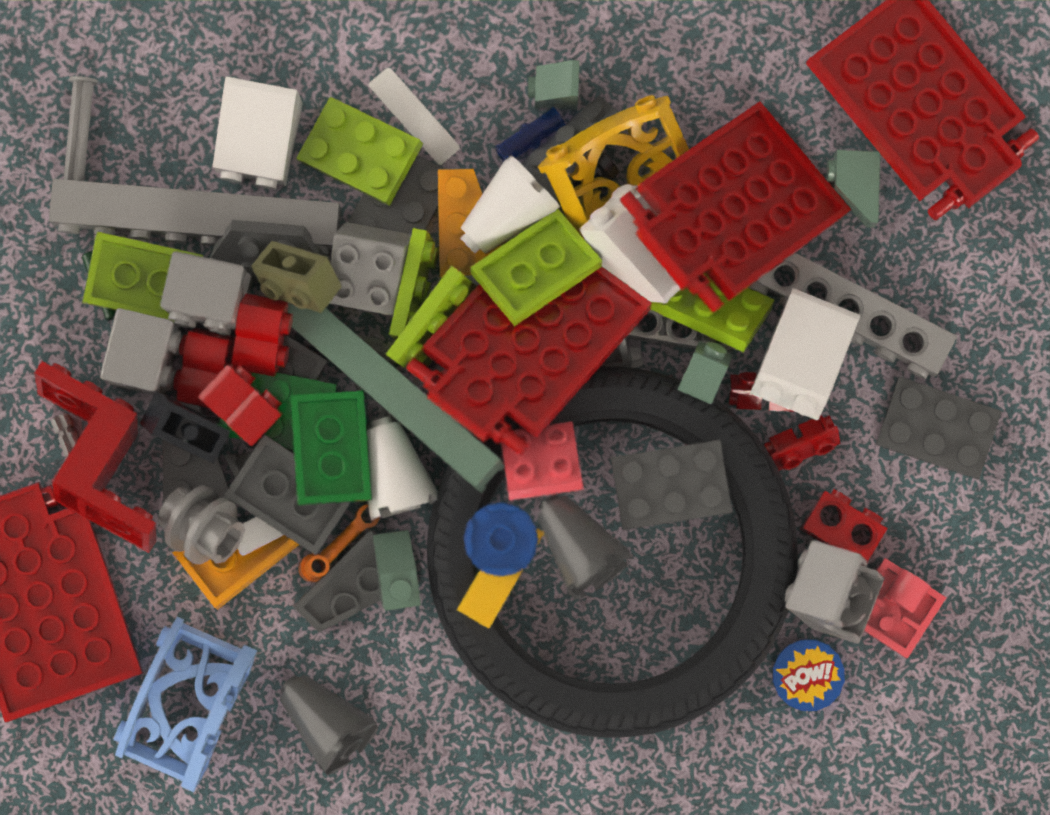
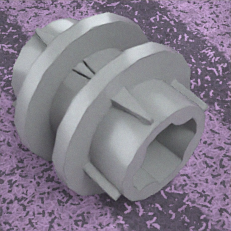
(201, 524)

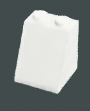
(256, 132)
(622, 253)
(805, 354)

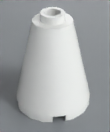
(506, 208)
(396, 472)

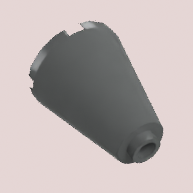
(580, 546)
(326, 722)

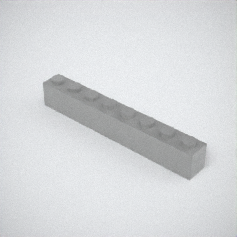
(180, 212)

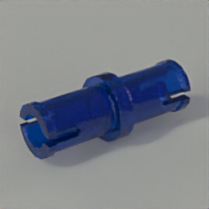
(530, 135)

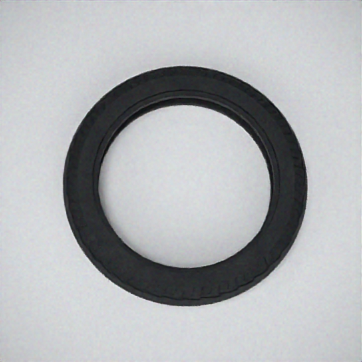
(715, 669)

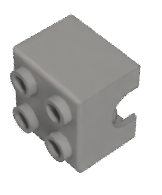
(368, 267)
(204, 292)
(141, 353)
(834, 591)

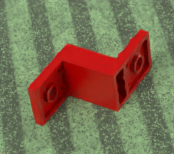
(95, 455)

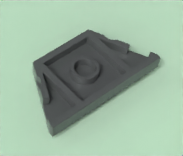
(247, 240)

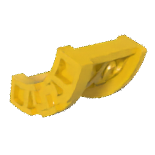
(594, 141)

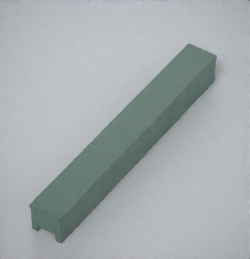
(397, 395)

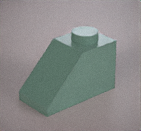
(555, 85)
(857, 182)
(705, 371)
(396, 570)

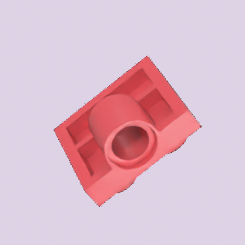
(546, 466)
(902, 609)

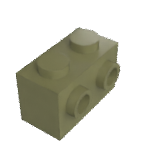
(296, 276)

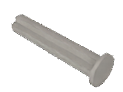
(78, 127)

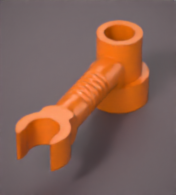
(325, 557)

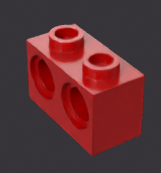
(841, 534)

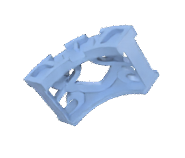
(229, 680)

